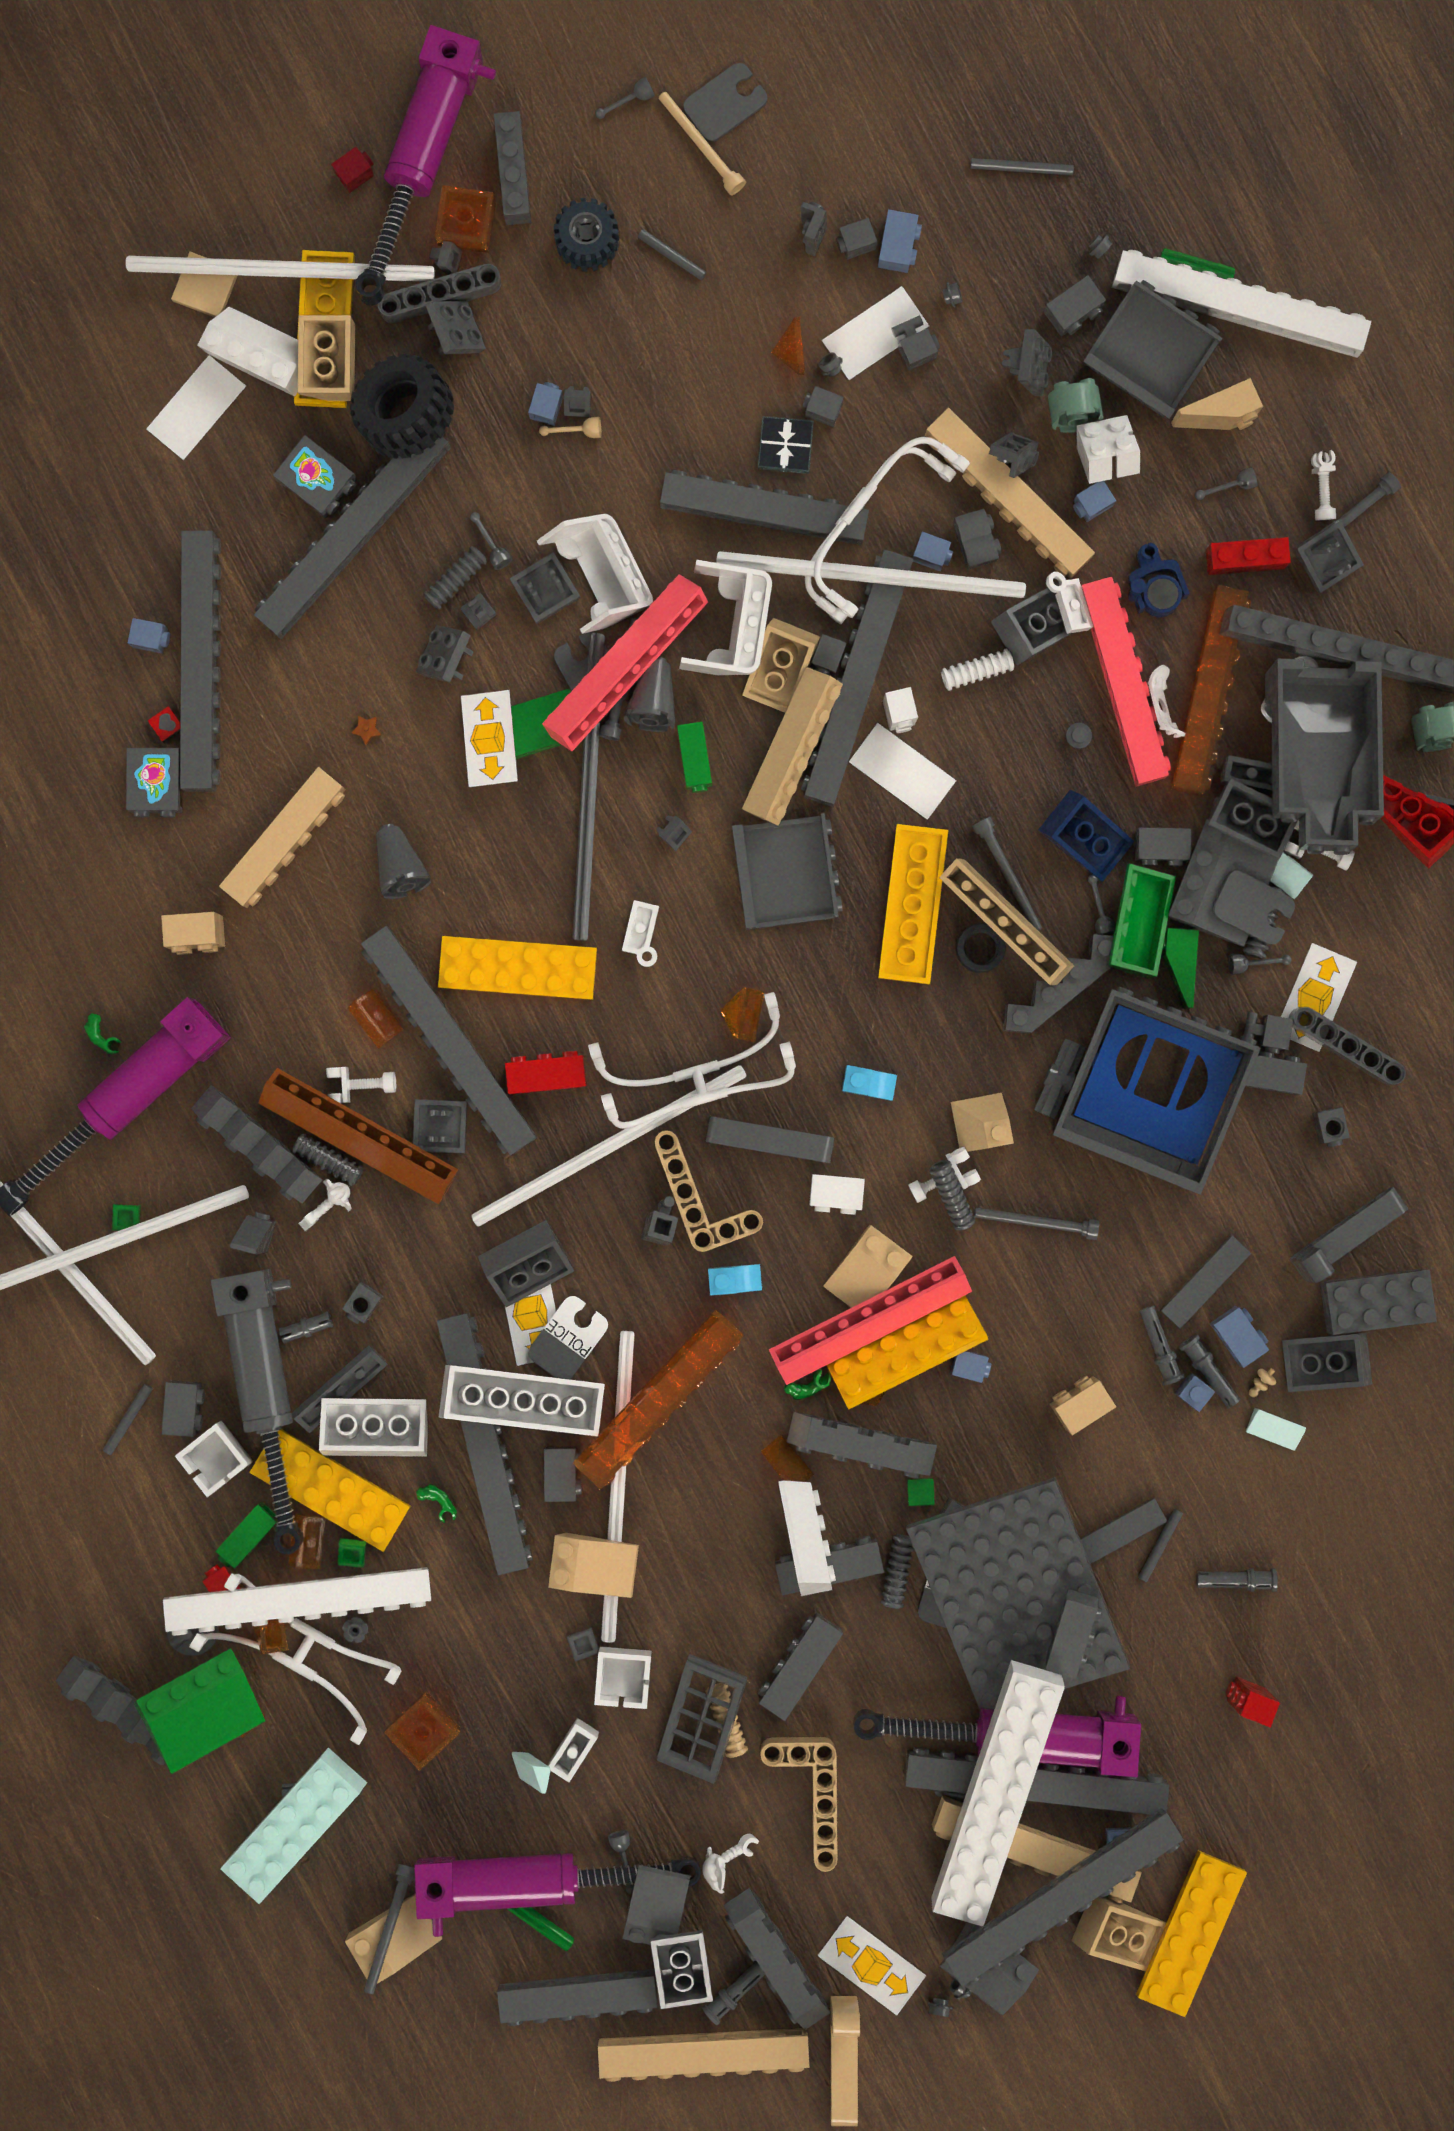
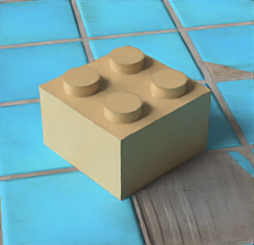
(193, 931)
(1082, 1404)

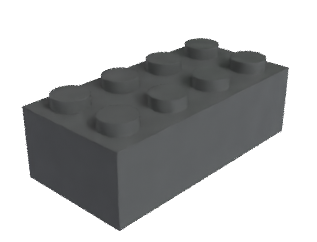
(1378, 1301)

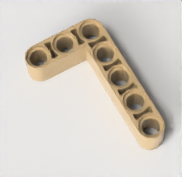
(694, 1201)
(819, 1790)
(844, 2060)

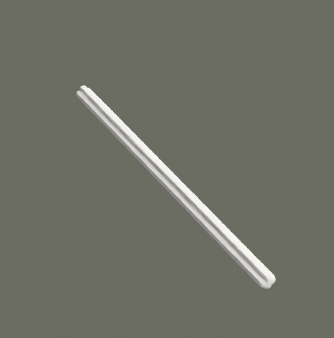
(272, 268)
(875, 575)
(594, 1153)
(123, 1236)
(85, 1288)
(618, 1484)

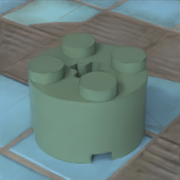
(1074, 404)
(1434, 727)

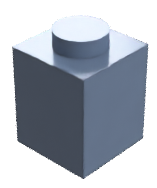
(546, 403)
(1093, 501)
(932, 551)
(148, 636)
(971, 1366)
(1194, 1392)

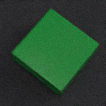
(125, 1216)
(920, 1491)
(351, 1553)

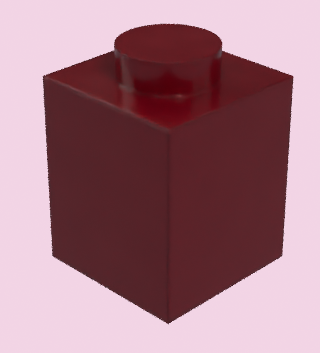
(353, 169)

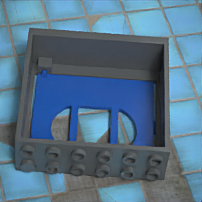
(1164, 1128)

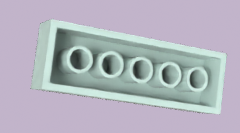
(293, 1825)

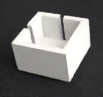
(1105, 439)
(216, 1456)
(623, 1674)

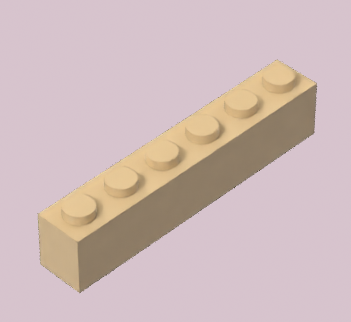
(792, 746)
(282, 838)
(1006, 921)

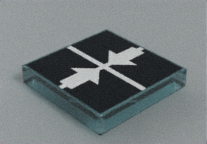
(785, 444)

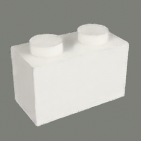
(900, 710)
(836, 1193)
(573, 1749)

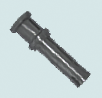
(1164, 1357)
(1203, 1361)
(1250, 1579)
(728, 1997)

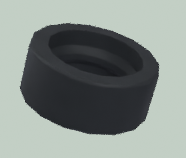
(966, 961)

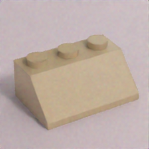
(326, 357)

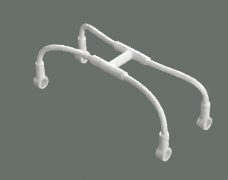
(847, 608)
(697, 1074)
(296, 1662)

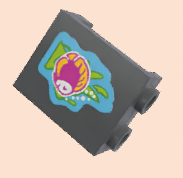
(315, 477)
(153, 782)

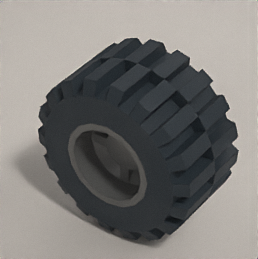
(586, 234)

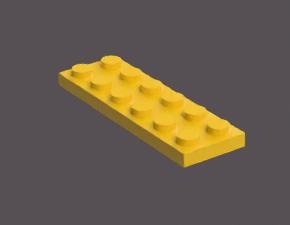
(325, 297)
(913, 904)
(517, 967)
(907, 1352)
(336, 1492)
(1191, 1933)

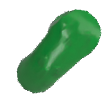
(93, 1031)
(801, 1391)
(435, 1494)

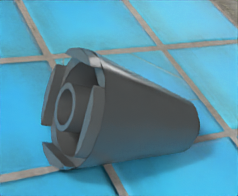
(653, 699)
(398, 864)

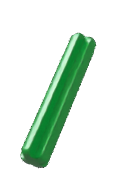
(1198, 264)
(544, 1926)

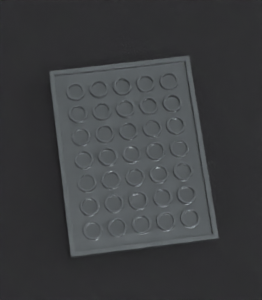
(1003, 1582)

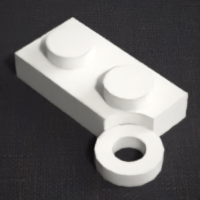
(1070, 602)
(640, 931)

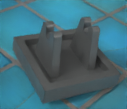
(455, 327)
(1030, 362)
(1328, 556)
(545, 588)
(444, 654)
(440, 1125)

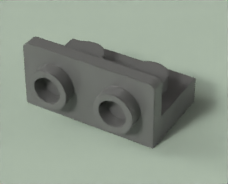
(815, 226)
(1016, 449)

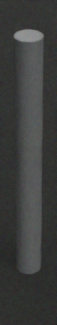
(1021, 166)

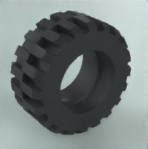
(384, 388)

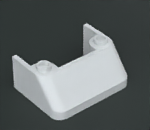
(607, 566)
(752, 594)

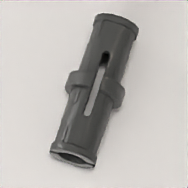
(306, 1327)

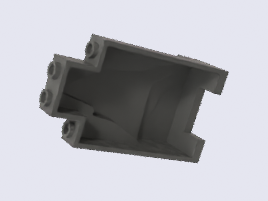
(1326, 750)

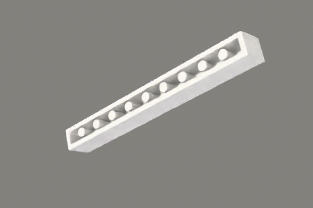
(1246, 304)
(296, 1599)

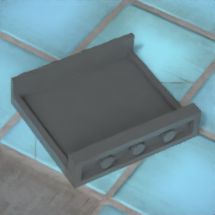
(1152, 348)
(786, 872)

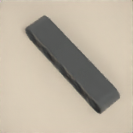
(448, 283)
(1359, 1046)
(770, 1139)

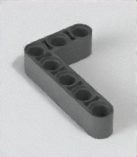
(1316, 1258)

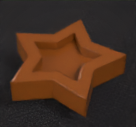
(366, 729)

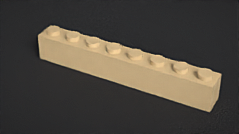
(1012, 496)
(1033, 1848)
(703, 2053)

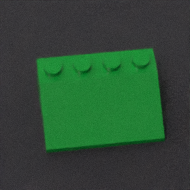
(200, 1711)

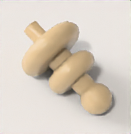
(1261, 1383)

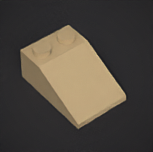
(1222, 410)
(782, 664)
(867, 1268)
(593, 1565)
(1118, 1933)
(408, 1941)

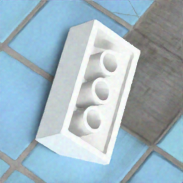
(253, 349)
(373, 1427)
(805, 1537)

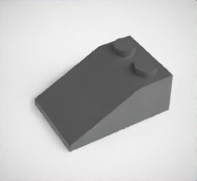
(1031, 626)
(1327, 1362)
(655, 1904)
(681, 1969)

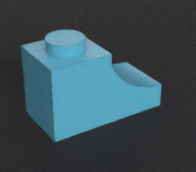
(869, 1083)
(734, 1279)

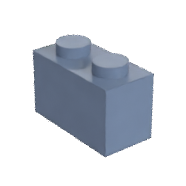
(898, 241)
(1239, 1336)

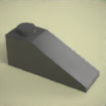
(254, 1234)

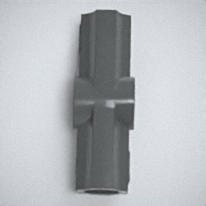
(1059, 1078)

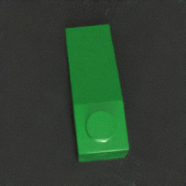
(1180, 958)

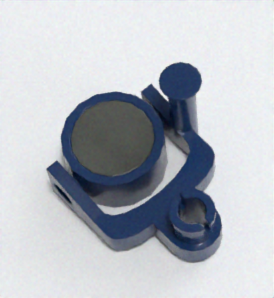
(1162, 592)

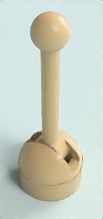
(590, 427)

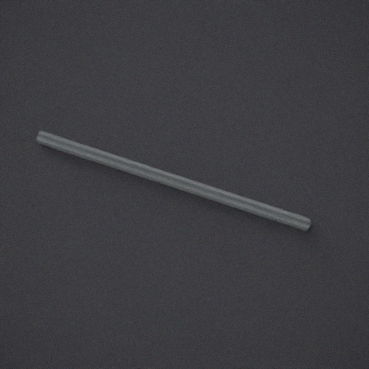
(587, 810)

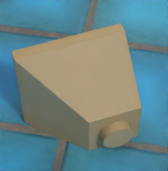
(982, 1122)

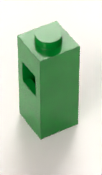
(694, 757)
(247, 1535)

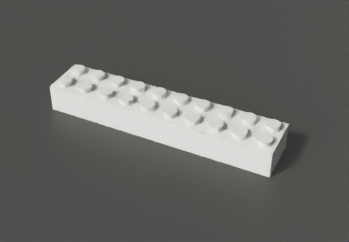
(997, 1793)

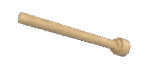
(732, 181)

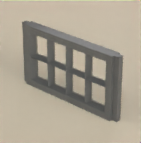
(716, 1673)

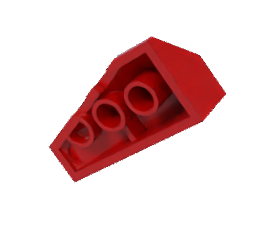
(1418, 821)

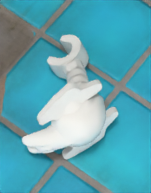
(337, 1194)
(714, 1865)

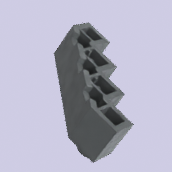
(1050, 998)
(263, 1150)
(861, 1444)
(107, 1700)
(776, 1959)

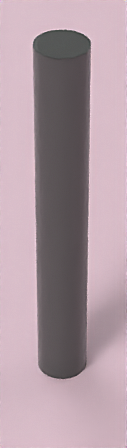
(672, 254)
(127, 1419)
(1160, 1545)

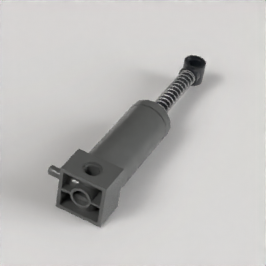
(260, 1378)

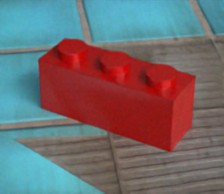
(1248, 556)
(545, 1073)
(1252, 1701)

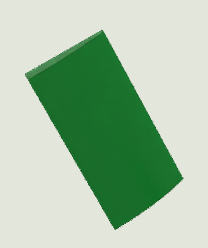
(527, 724)
(1142, 921)

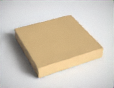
(204, 291)

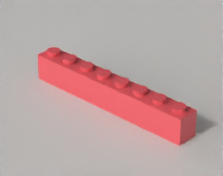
(625, 662)
(1124, 682)
(870, 1320)

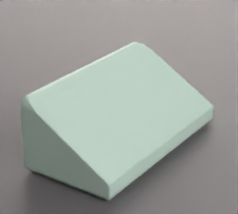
(1290, 876)
(1275, 1429)
(532, 1770)

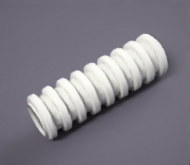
(977, 669)

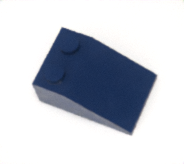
(1086, 835)

